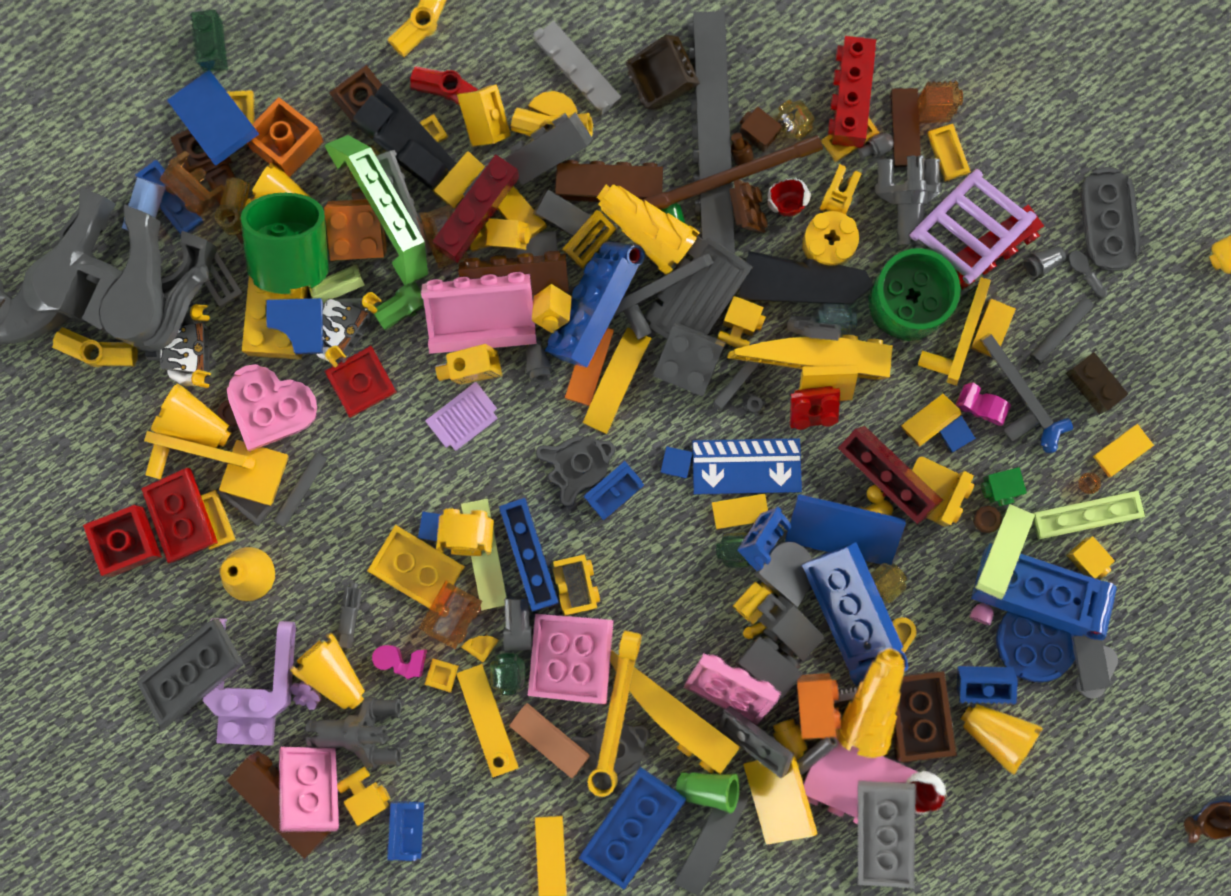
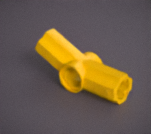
(412, 33)
(528, 121)
(81, 347)

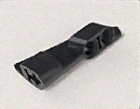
(396, 129)
(802, 282)

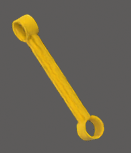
(627, 656)

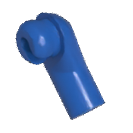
(1051, 434)

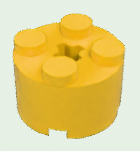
(843, 233)
(465, 532)

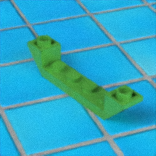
(386, 204)

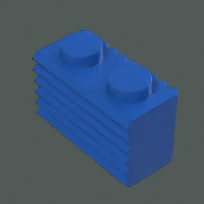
(987, 684)

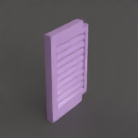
(463, 417)

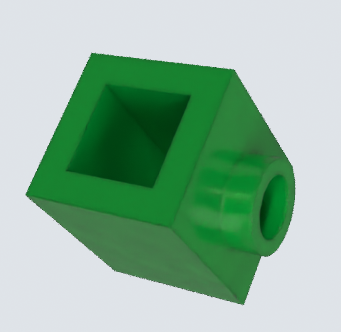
(1003, 486)

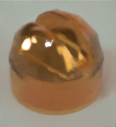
(1093, 478)

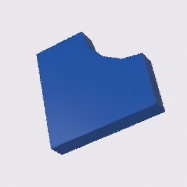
(299, 321)

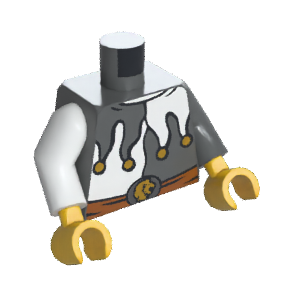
(344, 325)
(188, 353)

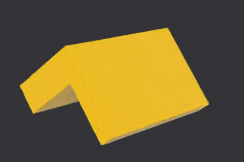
(484, 116)

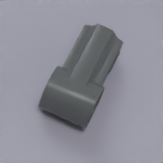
(517, 630)

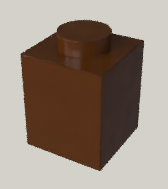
(759, 128)

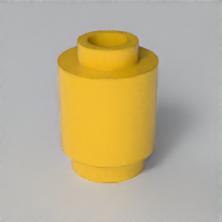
(790, 736)

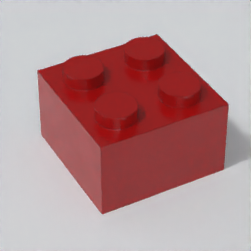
(122, 541)

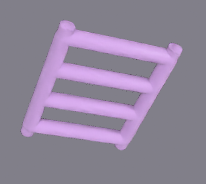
(988, 255)

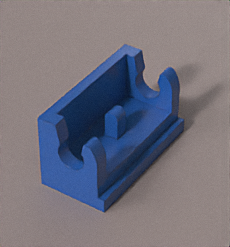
(614, 490)
(763, 537)
(405, 830)

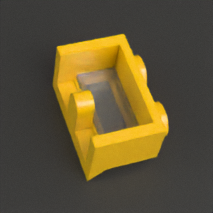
(575, 585)

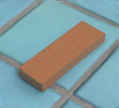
(549, 740)

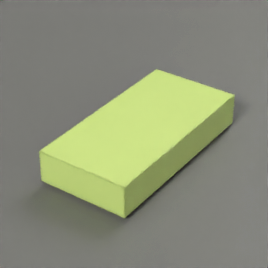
(338, 284)

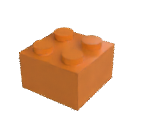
(285, 137)
(354, 230)
(816, 706)

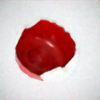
(788, 197)
(928, 792)

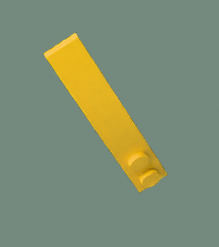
(870, 356)
(681, 723)

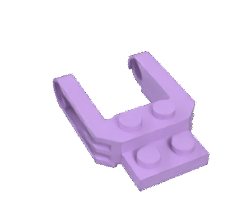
(249, 713)

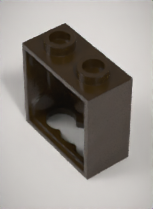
(661, 72)

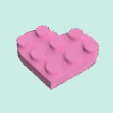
(269, 407)

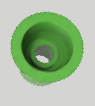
(710, 789)

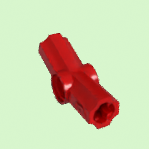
(434, 83)

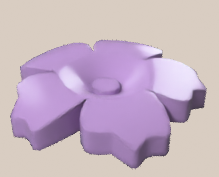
(305, 695)

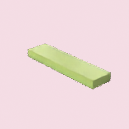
(1088, 515)
(1005, 552)
(487, 567)

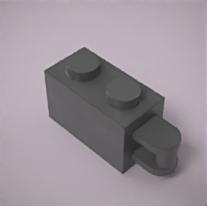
(789, 626)

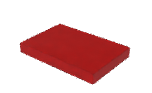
(179, 515)

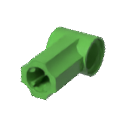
(403, 304)

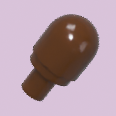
(741, 150)

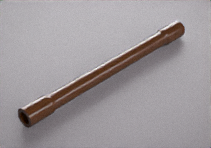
(798, 150)

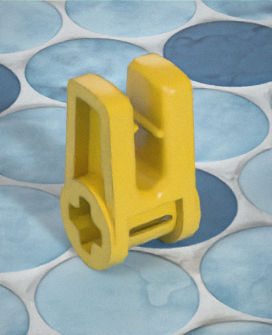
(836, 200)

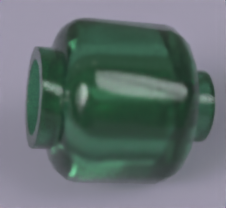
(728, 550)
(507, 673)

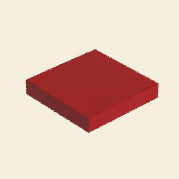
(360, 382)

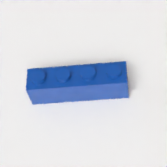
(529, 554)

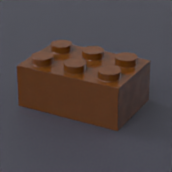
(923, 718)

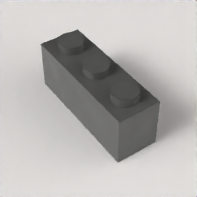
(548, 147)

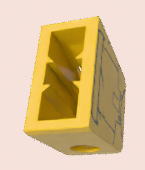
(479, 361)

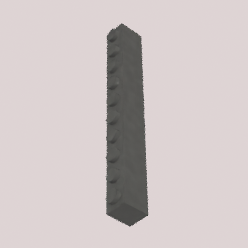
(711, 124)

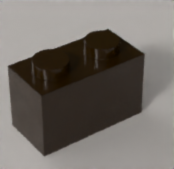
(1096, 383)

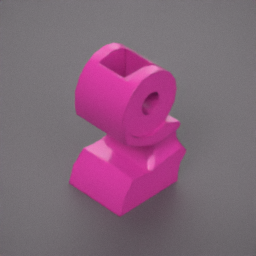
(986, 406)
(390, 657)

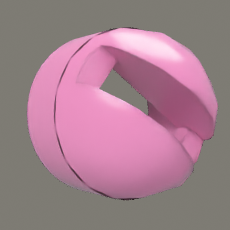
(982, 613)

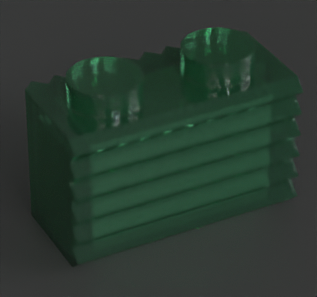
(209, 40)

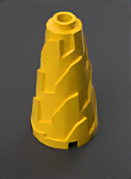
(658, 233)
(871, 714)

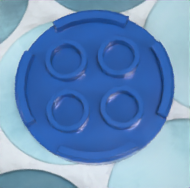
(1034, 648)

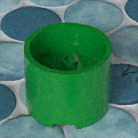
(285, 242)
(920, 275)

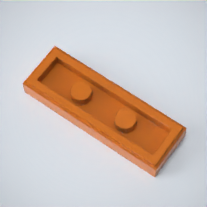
(585, 380)

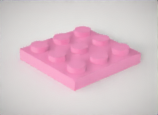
(570, 658)
(732, 688)

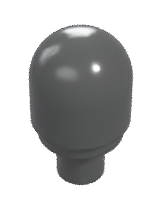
(878, 144)

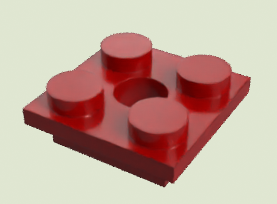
(814, 407)

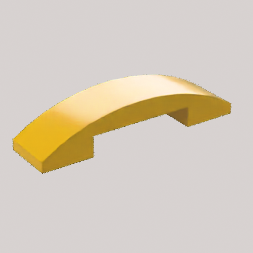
(616, 381)

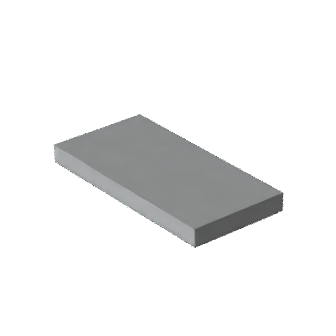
(886, 834)

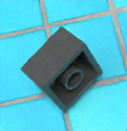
(689, 359)
(767, 665)

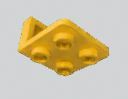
(946, 484)

